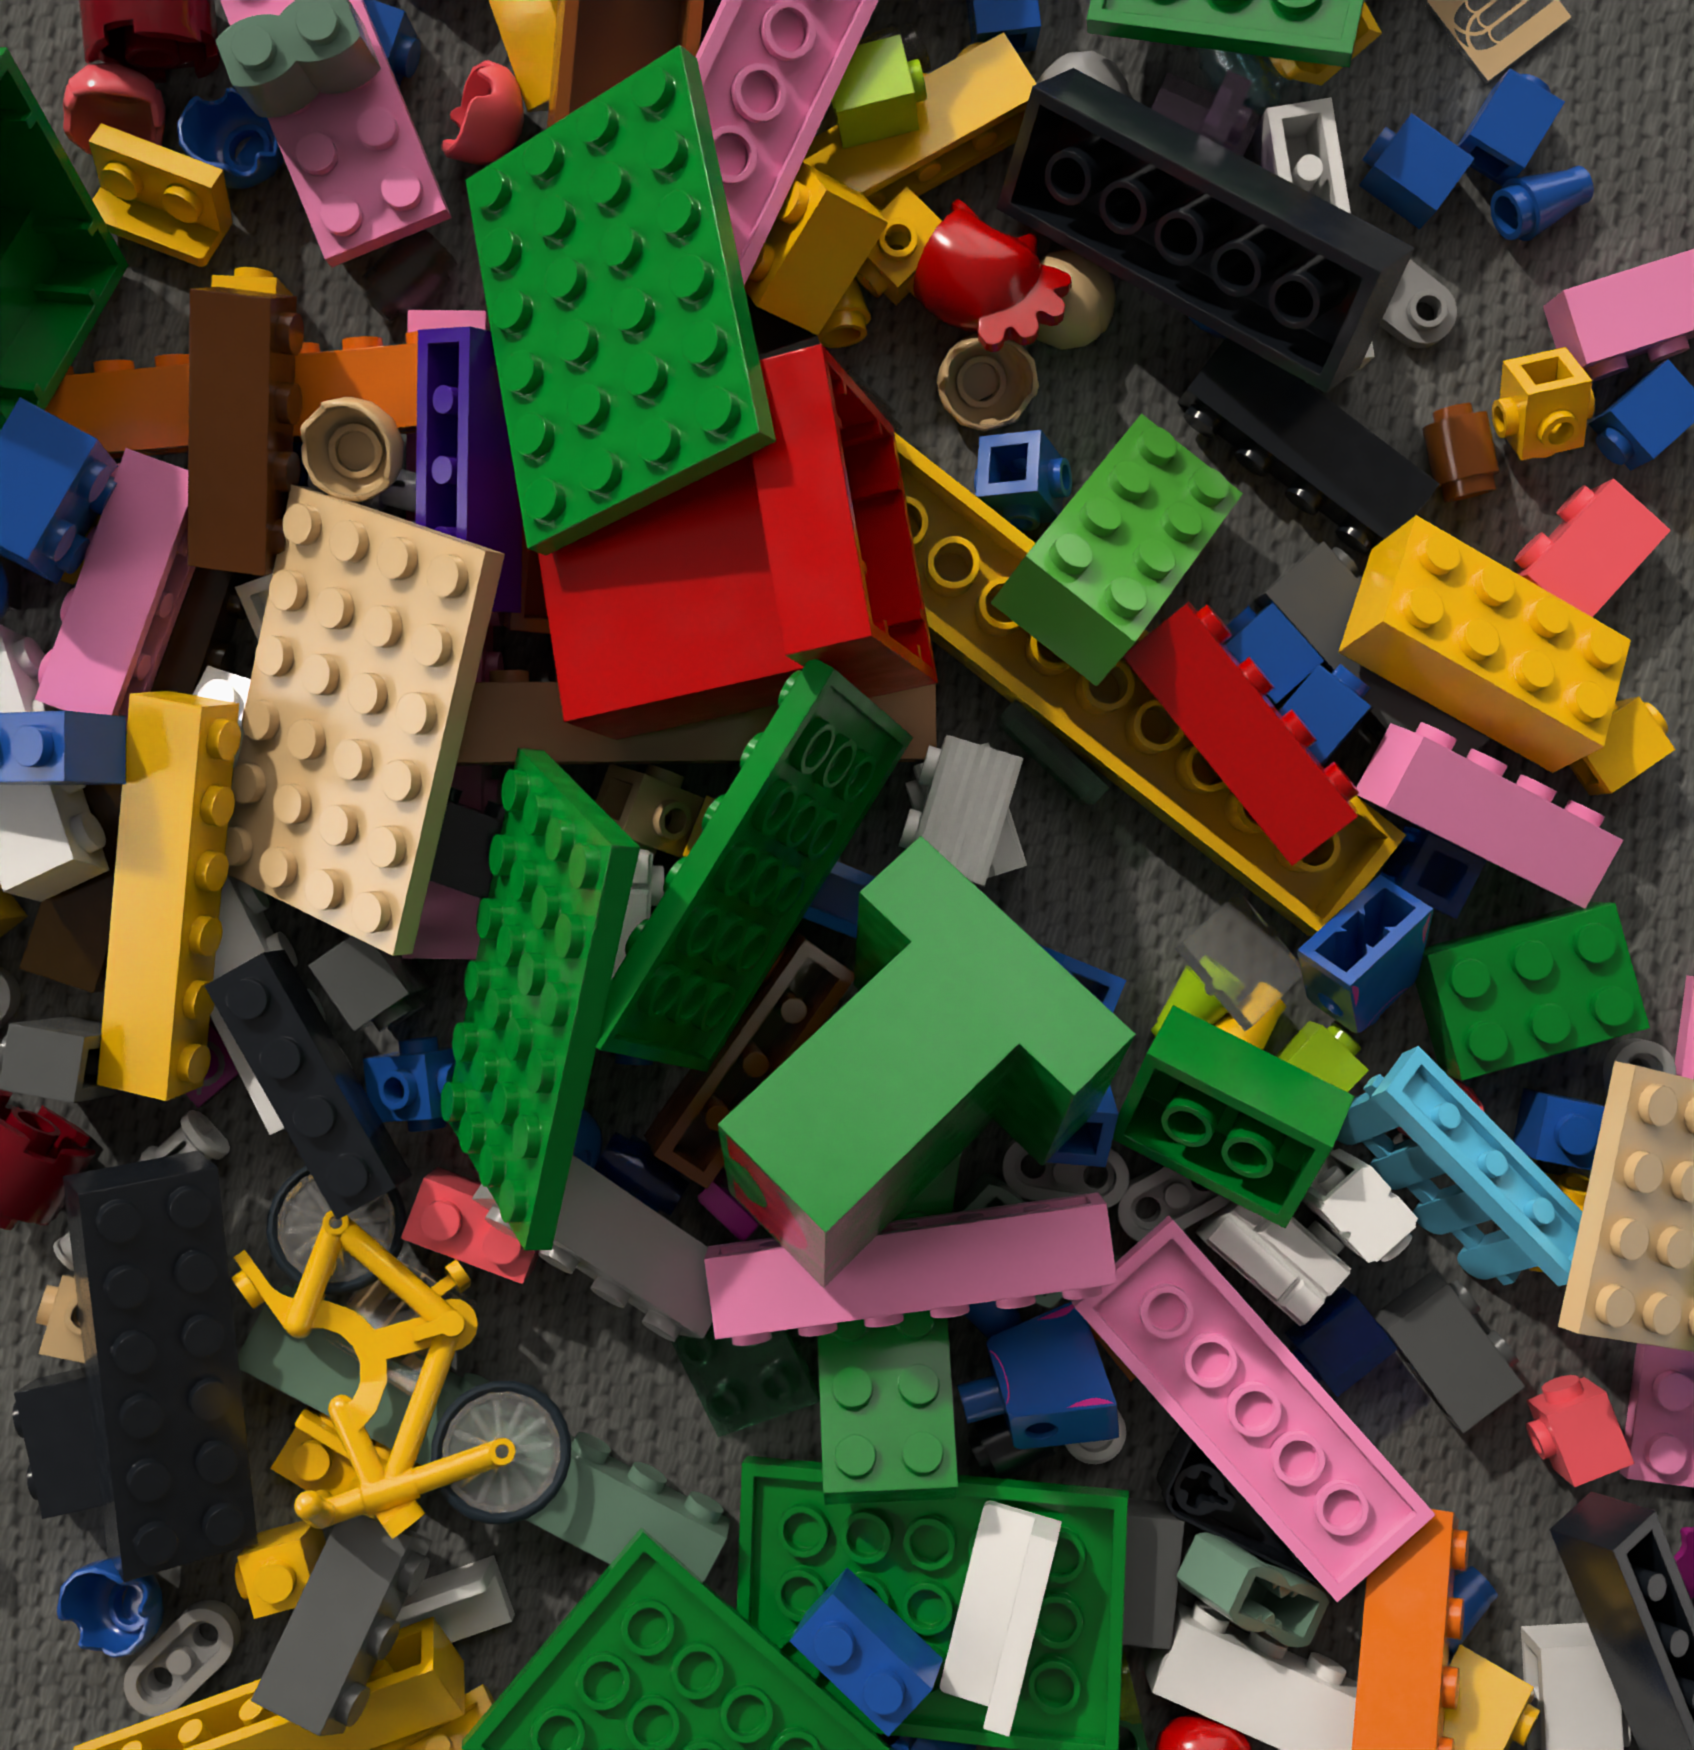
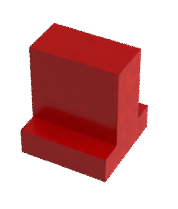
(749, 573)

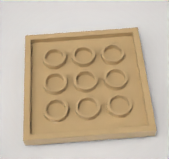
(1637, 1220)

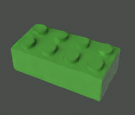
(1117, 550)

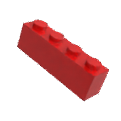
(1242, 733)

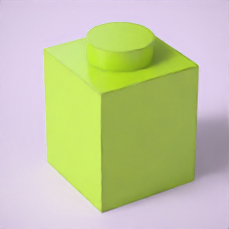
(878, 93)
(1325, 1054)

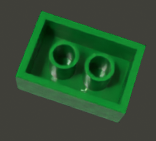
(1529, 990)
(1231, 1116)
(887, 1412)

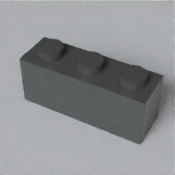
(342, 1625)

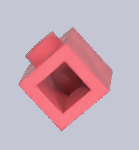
(1577, 1430)

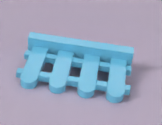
(1489, 1172)

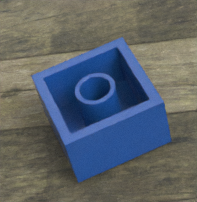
(49, 490)

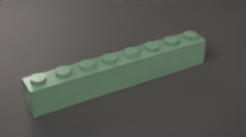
(597, 1504)

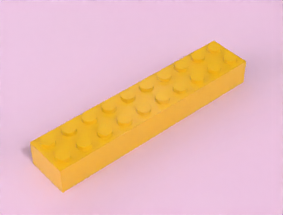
(1118, 726)

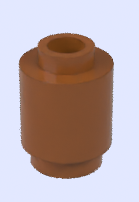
(1461, 452)

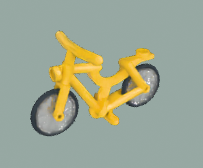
(496, 1447)

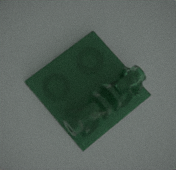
(747, 1382)

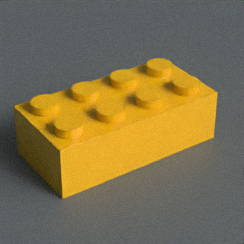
(1485, 645)

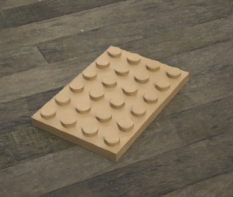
(357, 714)

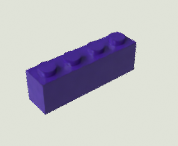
(465, 451)

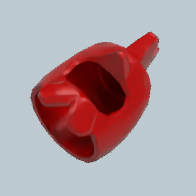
(988, 281)

